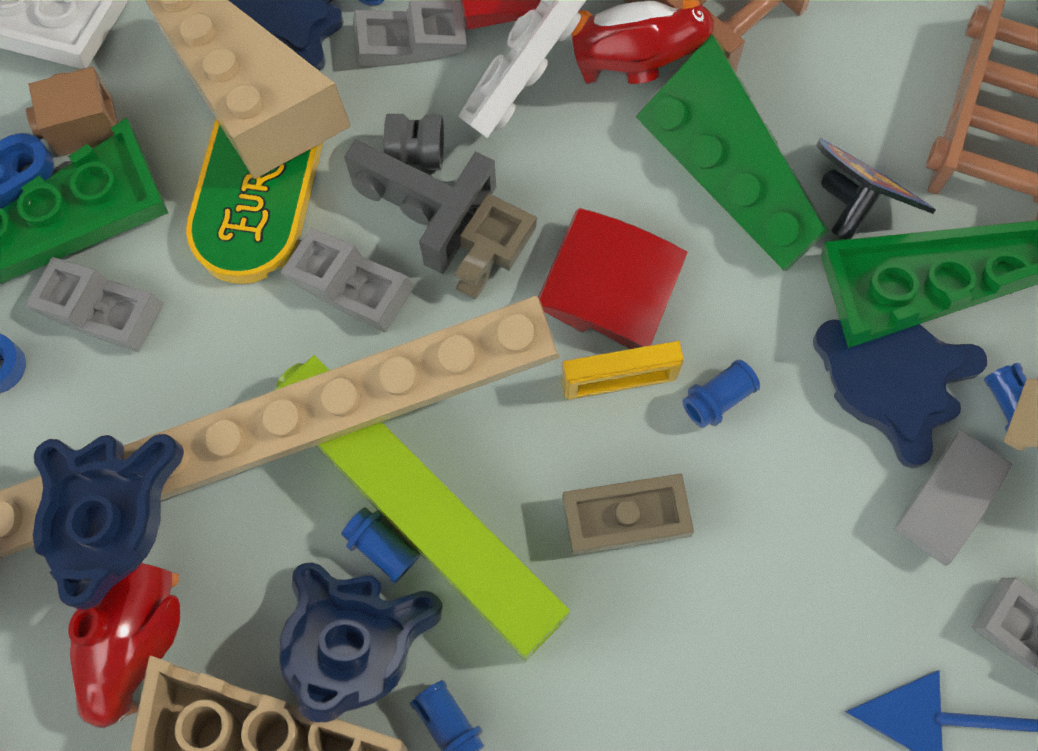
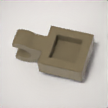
(493, 237)

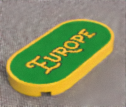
(244, 223)

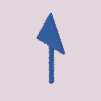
(915, 719)

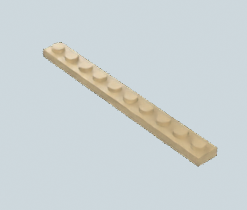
(329, 405)

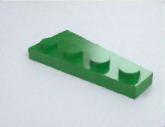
(728, 148)
(80, 205)
(922, 276)

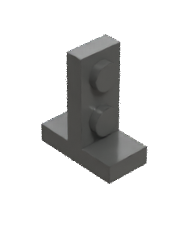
(424, 197)

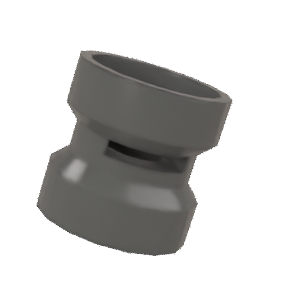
(415, 140)

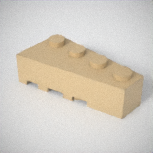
(251, 81)
(207, 714)

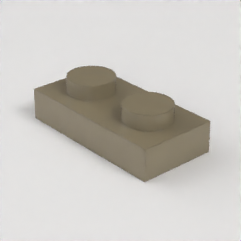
(627, 514)

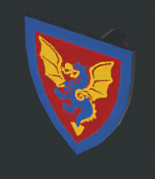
(863, 197)

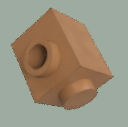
(71, 110)

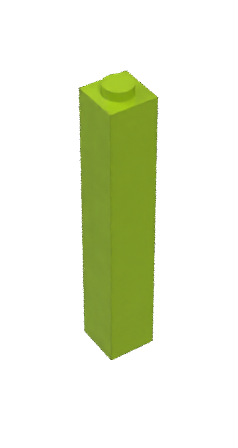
(442, 530)

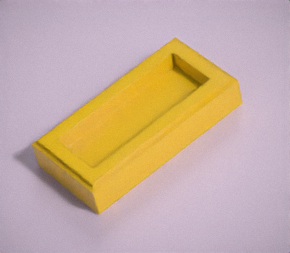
(621, 370)

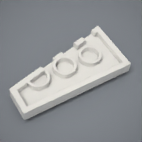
(58, 29)
(530, 41)

